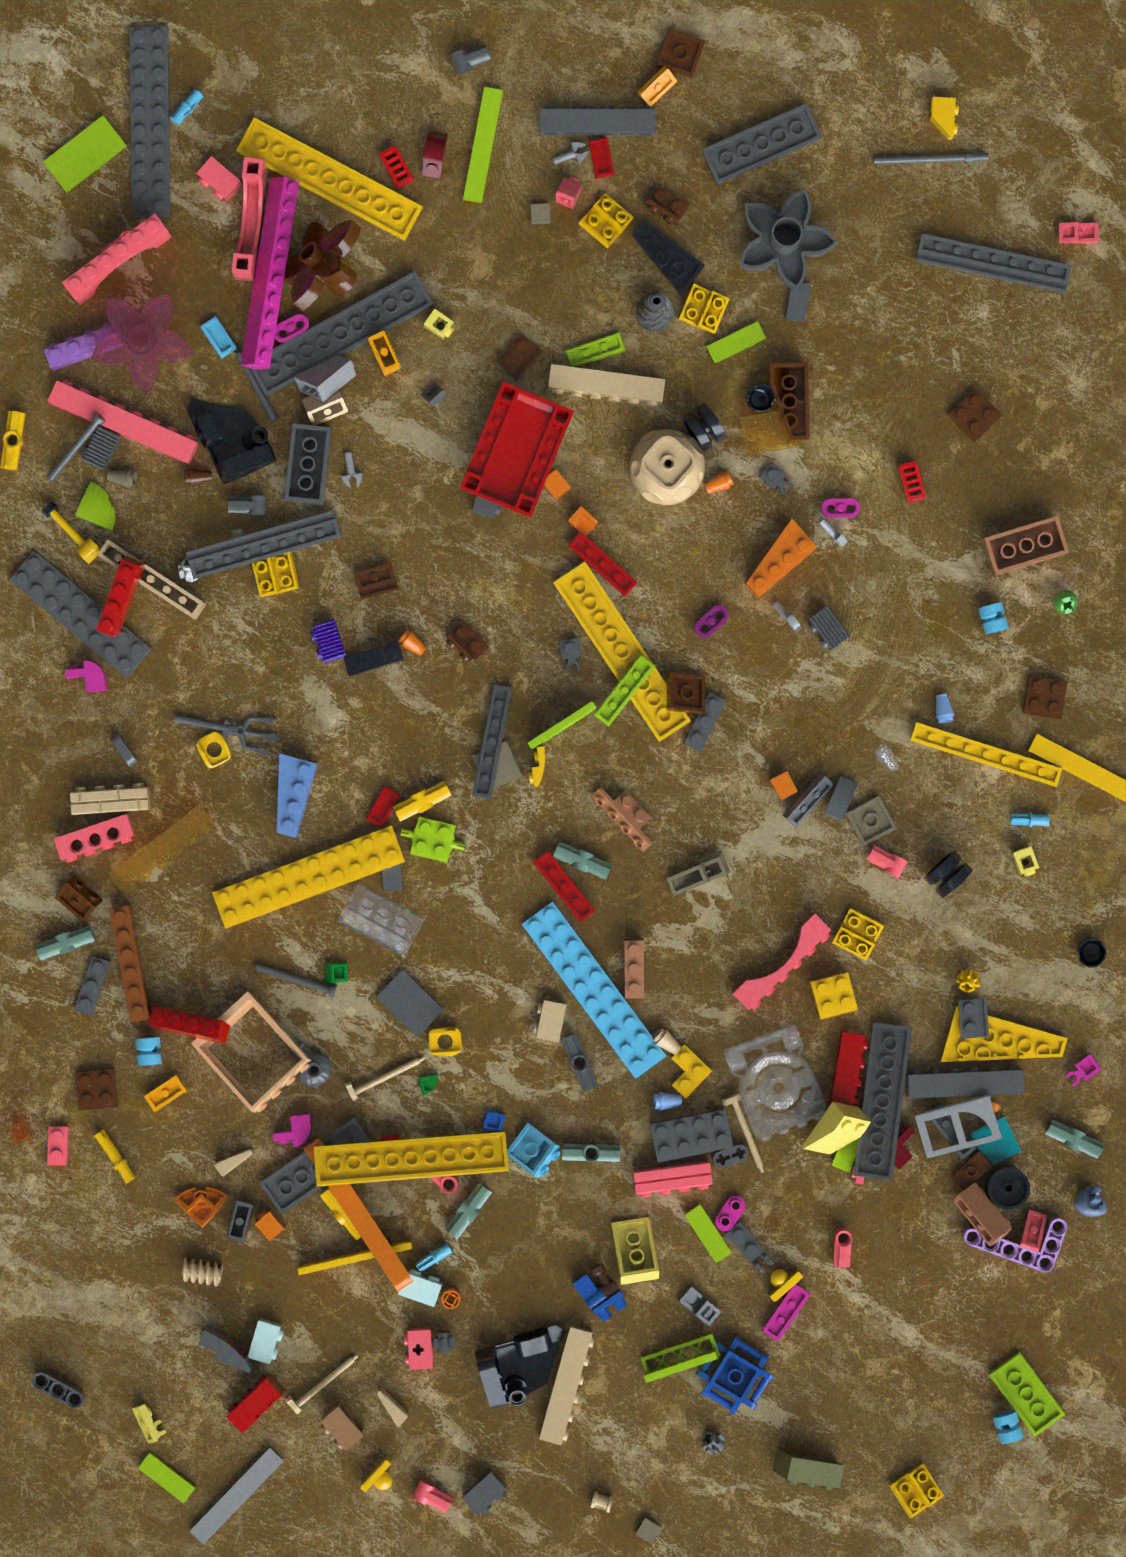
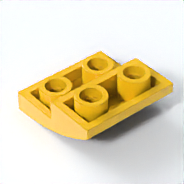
(606, 220)
(703, 308)
(276, 575)
(537, 772)
(858, 933)
(916, 1490)

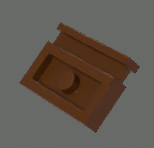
(519, 357)
(376, 581)

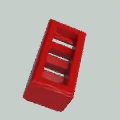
(388, 152)
(918, 480)

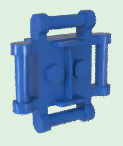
(736, 1376)

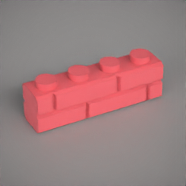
(673, 1177)

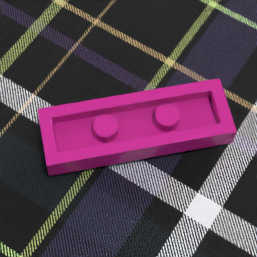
(786, 1312)

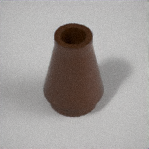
(196, 477)

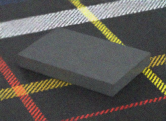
(410, 1003)

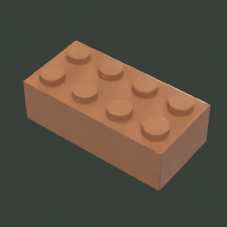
(1025, 546)

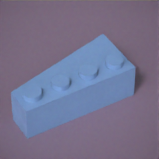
(293, 793)

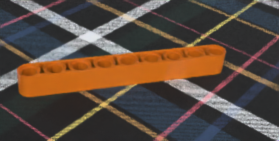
(367, 1229)

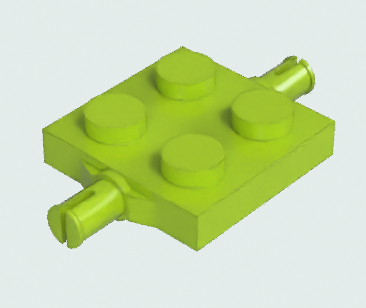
(433, 839)

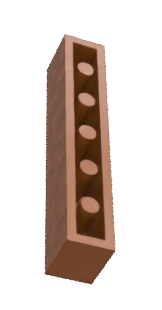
(130, 963)

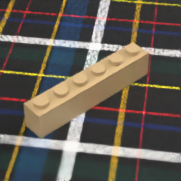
(606, 384)
(156, 582)
(566, 1384)

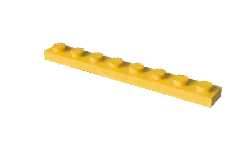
(986, 754)

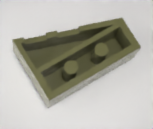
(808, 1470)

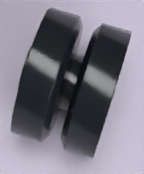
(706, 425)
(950, 876)
(996, 1183)

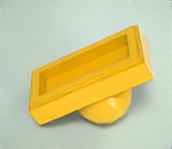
(783, 1282)
(378, 1477)

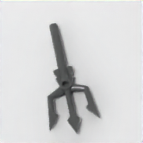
(234, 729)

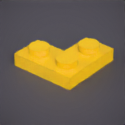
(694, 1071)

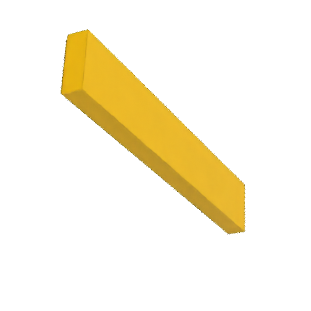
(1078, 766)
(349, 1258)

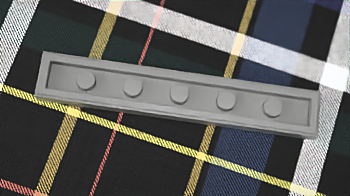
(236, 1495)

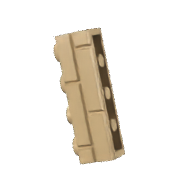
(110, 800)

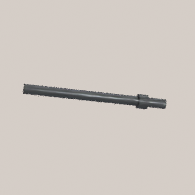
(968, 157)

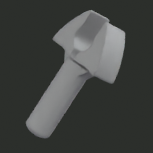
(571, 154)
(351, 471)
(834, 535)
(792, 622)

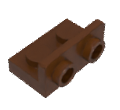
(666, 205)
(466, 641)
(78, 898)

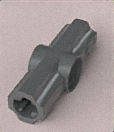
(584, 1074)

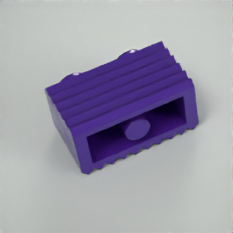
(328, 640)

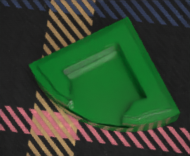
(428, 1083)

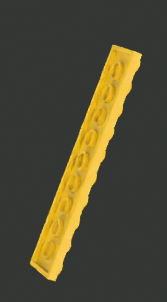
(330, 179)
(618, 647)
(308, 877)
(410, 1159)

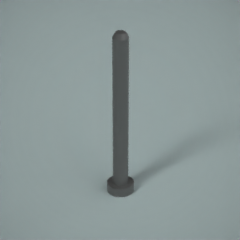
(97, 419)
(331, 990)

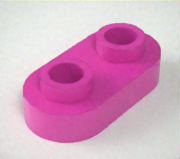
(290, 327)
(840, 508)
(730, 1213)

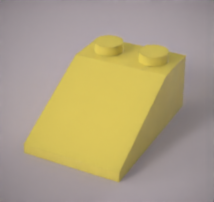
(837, 1128)
(635, 1250)

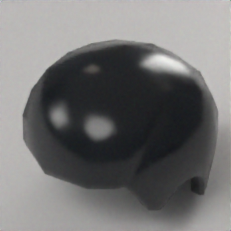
(760, 397)
(1091, 952)

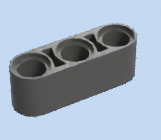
(49, 1389)

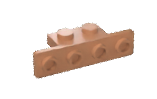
(627, 815)

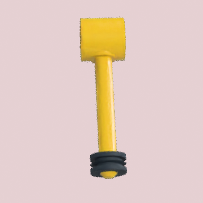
(87, 548)

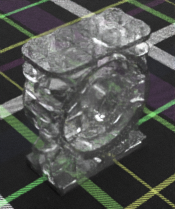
(761, 1120)

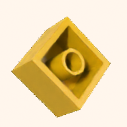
(833, 995)

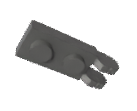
(748, 1245)

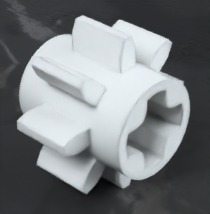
(185, 572)

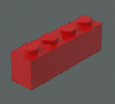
(120, 596)
(189, 1024)
(847, 1068)

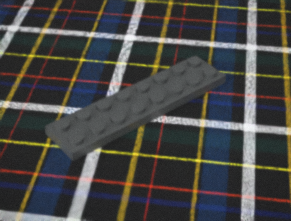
(78, 613)
(883, 1101)

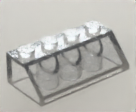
(381, 920)

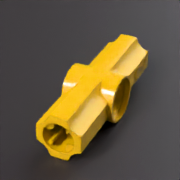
(11, 453)
(422, 800)
(339, 1213)

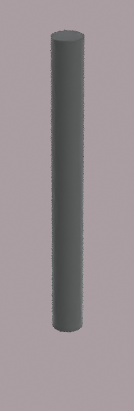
(258, 390)

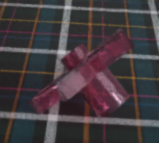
(141, 339)

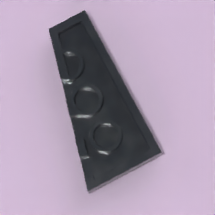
(671, 259)

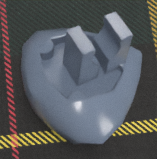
(1090, 1202)

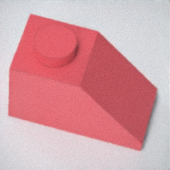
(568, 192)

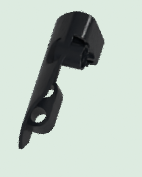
(231, 439)
(518, 1365)

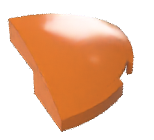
(201, 1204)

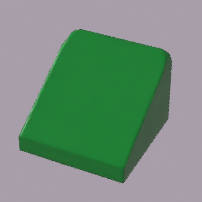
(335, 972)

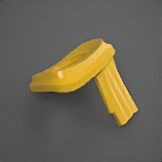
(209, 761)
(453, 1032)

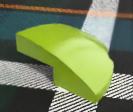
(97, 507)

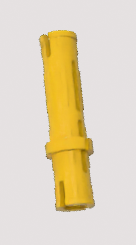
(119, 1163)

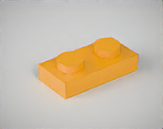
(657, 86)
(165, 1093)

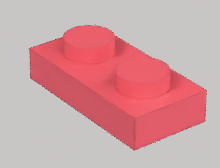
(57, 1145)
(1033, 1230)

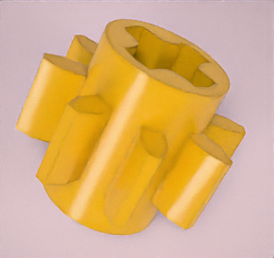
(968, 980)

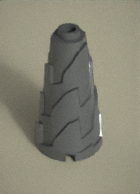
(654, 312)

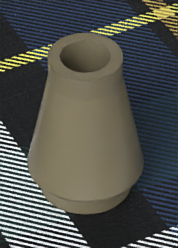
(123, 477)

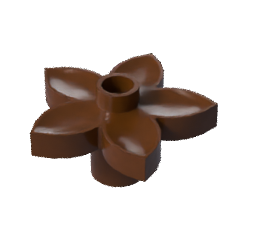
(322, 263)

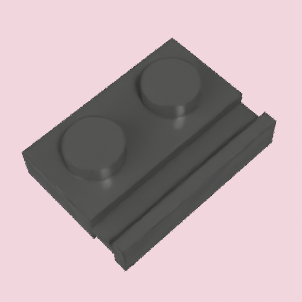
(973, 1018)

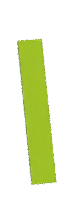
(483, 145)

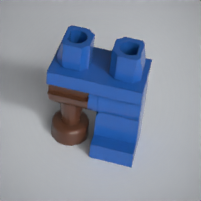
(600, 1298)

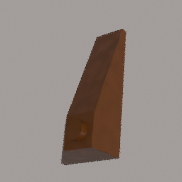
(791, 393)

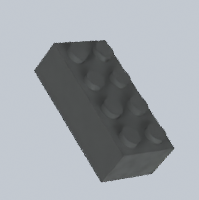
(308, 464)
(691, 1135)

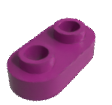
(711, 621)

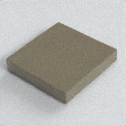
(507, 766)
(871, 820)

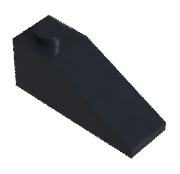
(374, 659)

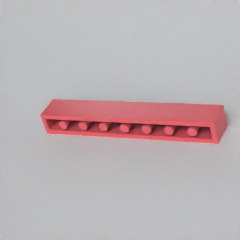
(123, 422)

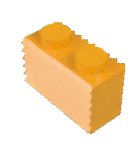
(384, 353)

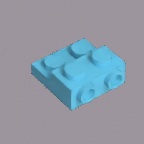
(533, 1151)

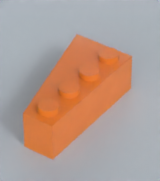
(783, 556)

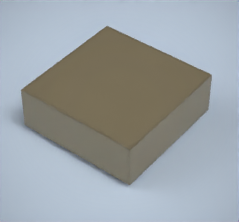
(540, 213)
(648, 1530)

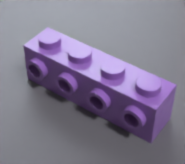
(76, 348)

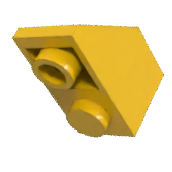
(943, 115)

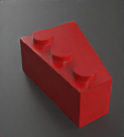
(255, 1402)

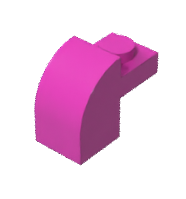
(94, 676)
(301, 1129)

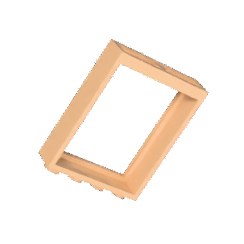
(230, 1017)

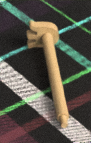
(354, 1091)
(733, 1099)
(295, 1405)

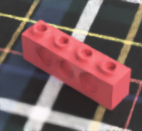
(65, 843)

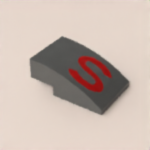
(226, 1349)

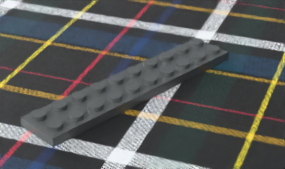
(150, 122)
(344, 331)

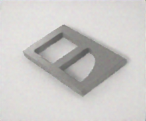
(979, 1106)

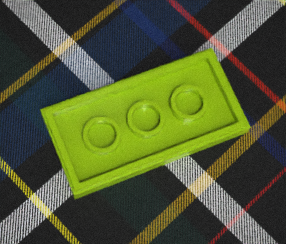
(84, 154)
(559, 727)
(1026, 1394)

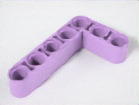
(1015, 1255)

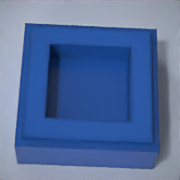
(494, 1121)

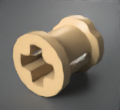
(601, 1501)

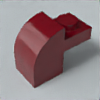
(434, 154)
(902, 1154)

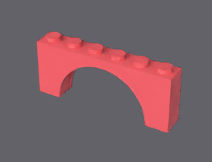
(254, 185)
(86, 280)

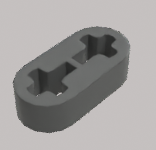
(123, 749)
(732, 1160)

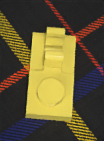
(144, 1417)

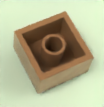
(342, 1426)

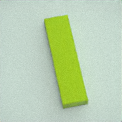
(624, 690)

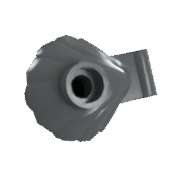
(319, 1068)

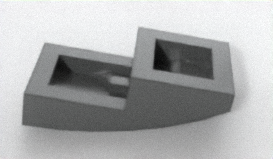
(840, 798)
(699, 1305)

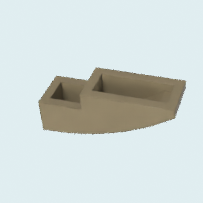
(698, 875)

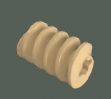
(202, 1272)

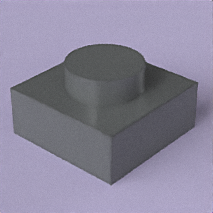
(433, 394)

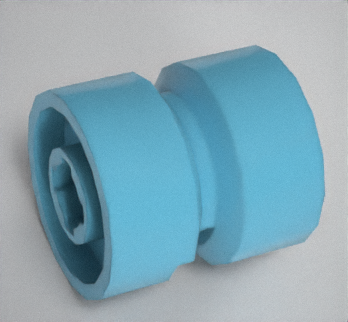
(993, 618)
(148, 1051)
(1009, 1433)

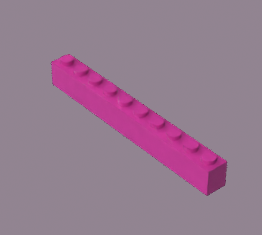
(269, 273)

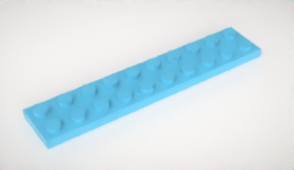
(594, 990)

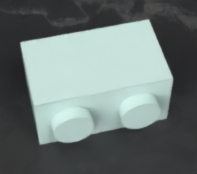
(422, 1289)
(265, 1341)

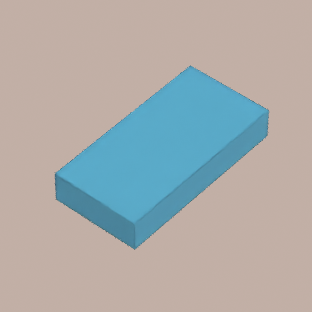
(218, 337)

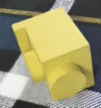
(436, 318)
(1028, 854)

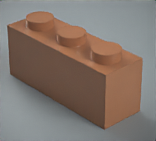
(633, 969)
(982, 1214)

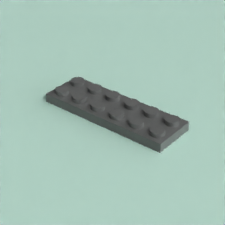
(761, 144)
(297, 1178)

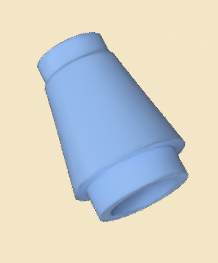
(943, 709)
(666, 1101)

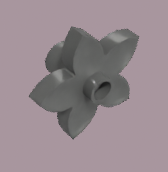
(784, 239)

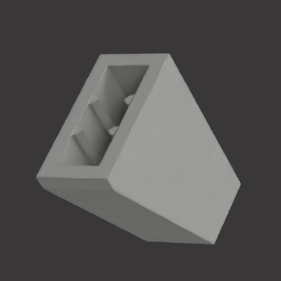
(325, 377)

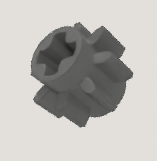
(443, 1341)
(713, 1442)

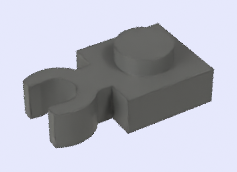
(774, 478)
(570, 650)

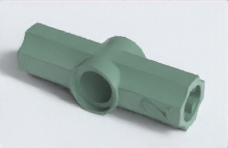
(582, 860)
(65, 942)
(1074, 1138)
(577, 1152)
(468, 1210)

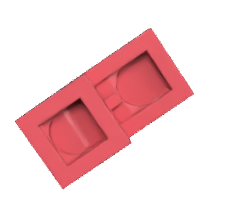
(1079, 232)

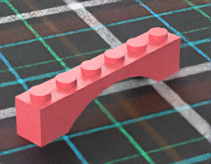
(810, 934)

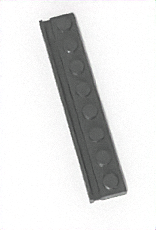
(993, 263)
(263, 544)

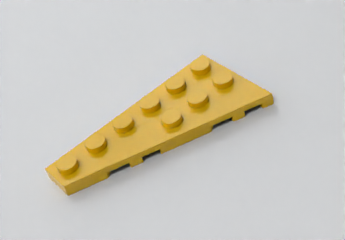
(1005, 1041)

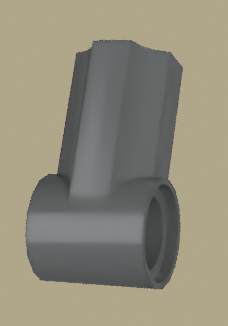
(465, 60)
(253, 505)

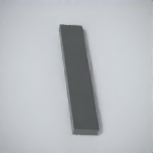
(492, 741)

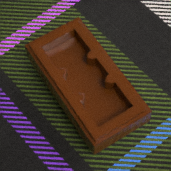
(972, 1170)

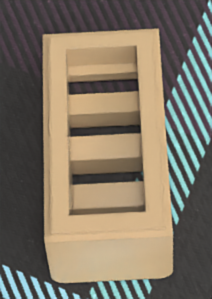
(226, 1165)
(395, 1410)

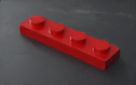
(602, 564)
(564, 886)

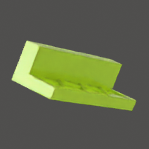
(686, 1363)

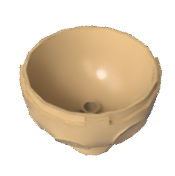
(663, 483)

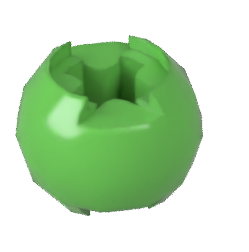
(1065, 601)

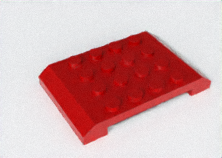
(516, 449)

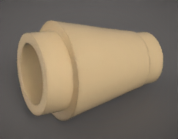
(666, 1041)

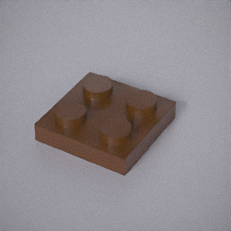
(680, 53)
(974, 415)
(685, 693)
(1045, 697)
(96, 1089)

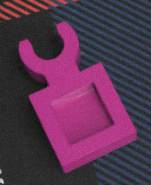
(1085, 1068)

